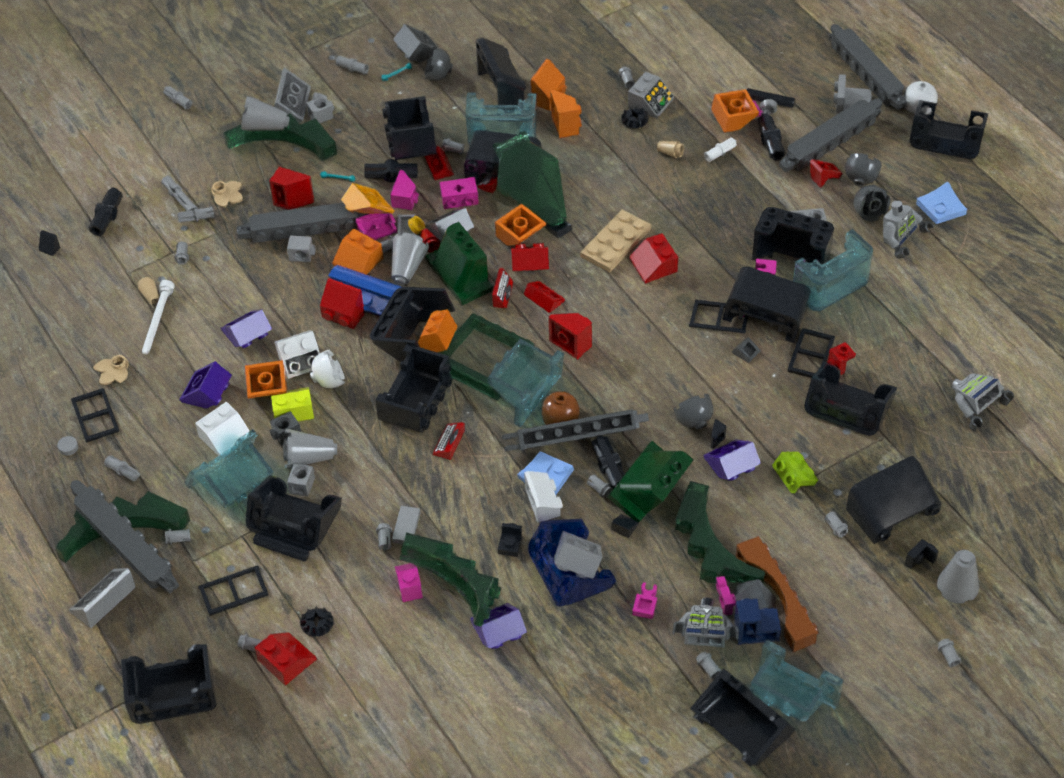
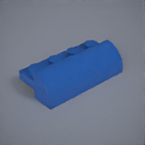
(375, 291)

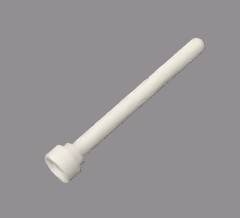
(165, 288)

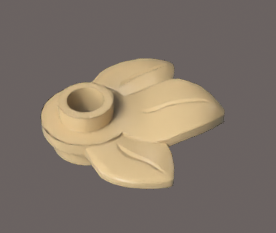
(226, 193)
(112, 369)

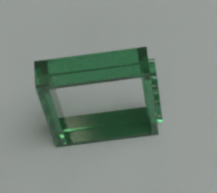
(467, 375)

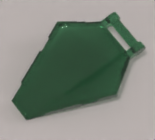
(531, 178)

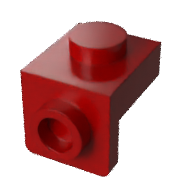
(840, 355)

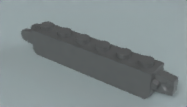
(867, 66)
(831, 134)
(298, 222)
(575, 429)
(123, 538)

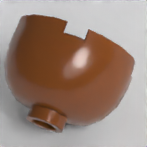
(560, 407)

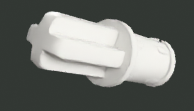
(720, 149)

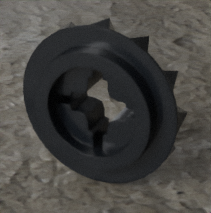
(632, 122)
(324, 625)

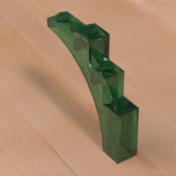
(307, 135)
(149, 512)
(703, 543)
(438, 558)

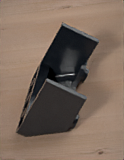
(495, 60)
(402, 316)

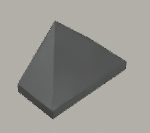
(755, 590)

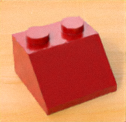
(654, 258)
(342, 304)
(571, 333)
(284, 656)

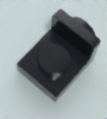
(510, 539)
(921, 551)

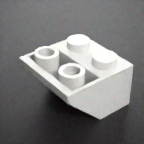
(297, 353)

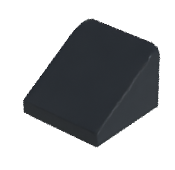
(48, 243)
(718, 433)
(624, 525)

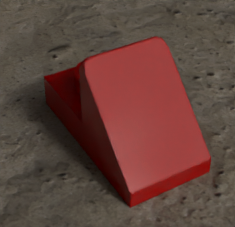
(822, 170)

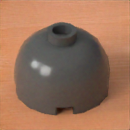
(437, 65)
(861, 169)
(871, 202)
(695, 411)

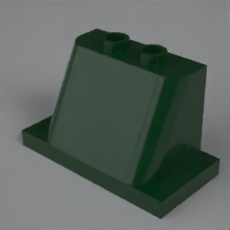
(461, 265)
(649, 480)

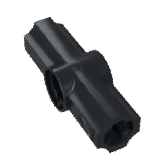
(771, 137)
(390, 169)
(105, 211)
(608, 460)

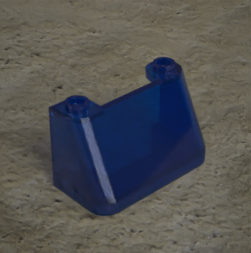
(564, 586)

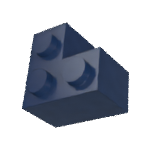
(756, 624)

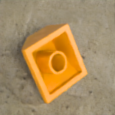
(365, 200)

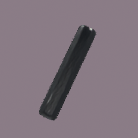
(780, 99)
(281, 547)

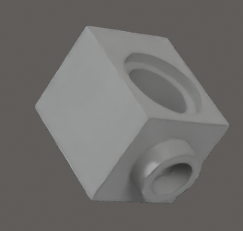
(320, 109)
(300, 249)
(296, 484)

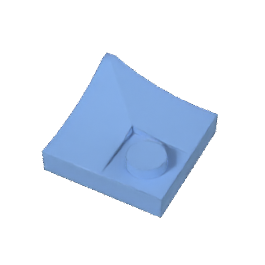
(942, 204)
(556, 469)

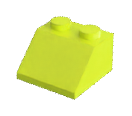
(296, 401)

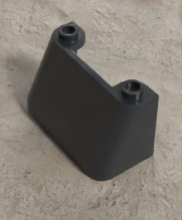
(846, 404)
(891, 498)
(289, 517)
(741, 718)

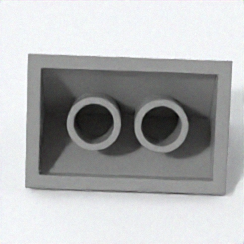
(292, 95)
(103, 596)

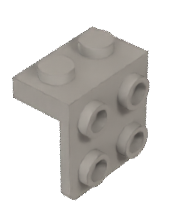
(848, 96)

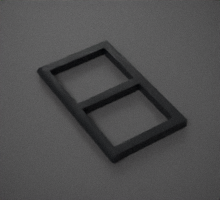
(717, 326)
(810, 353)
(94, 415)
(237, 602)

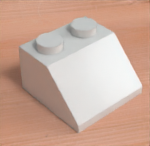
(221, 428)
(542, 495)

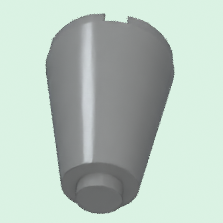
(262, 116)
(406, 257)
(306, 448)
(959, 578)

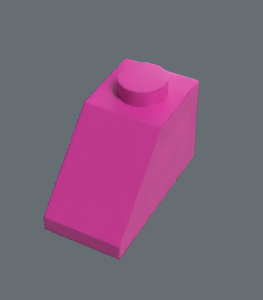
(404, 192)
(408, 582)

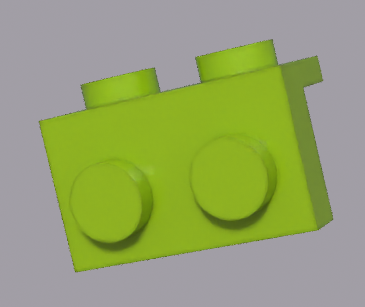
(794, 471)

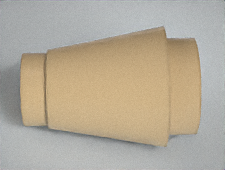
(671, 148)
(148, 289)

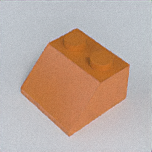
(544, 80)
(733, 109)
(565, 114)
(518, 225)
(358, 252)
(438, 331)
(265, 379)

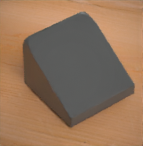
(746, 350)

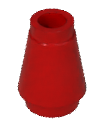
(431, 239)

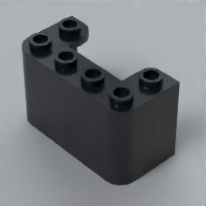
(409, 128)
(481, 155)
(792, 236)
(768, 299)
(416, 389)
(169, 687)

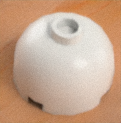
(920, 91)
(327, 371)

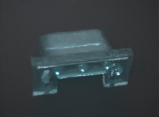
(525, 377)
(232, 472)
(790, 688)

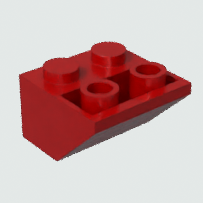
(291, 189)
(530, 258)

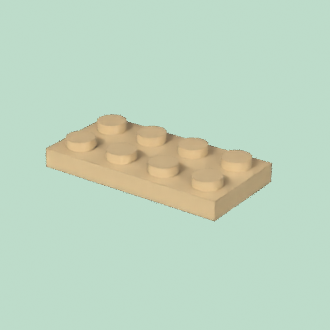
(615, 240)

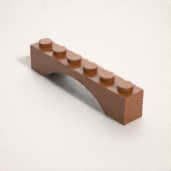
(798, 628)

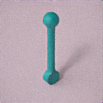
(385, 77)
(323, 174)

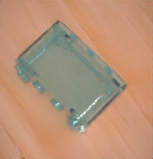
(501, 118)
(839, 275)

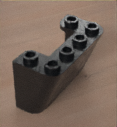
(945, 136)

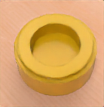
(416, 224)

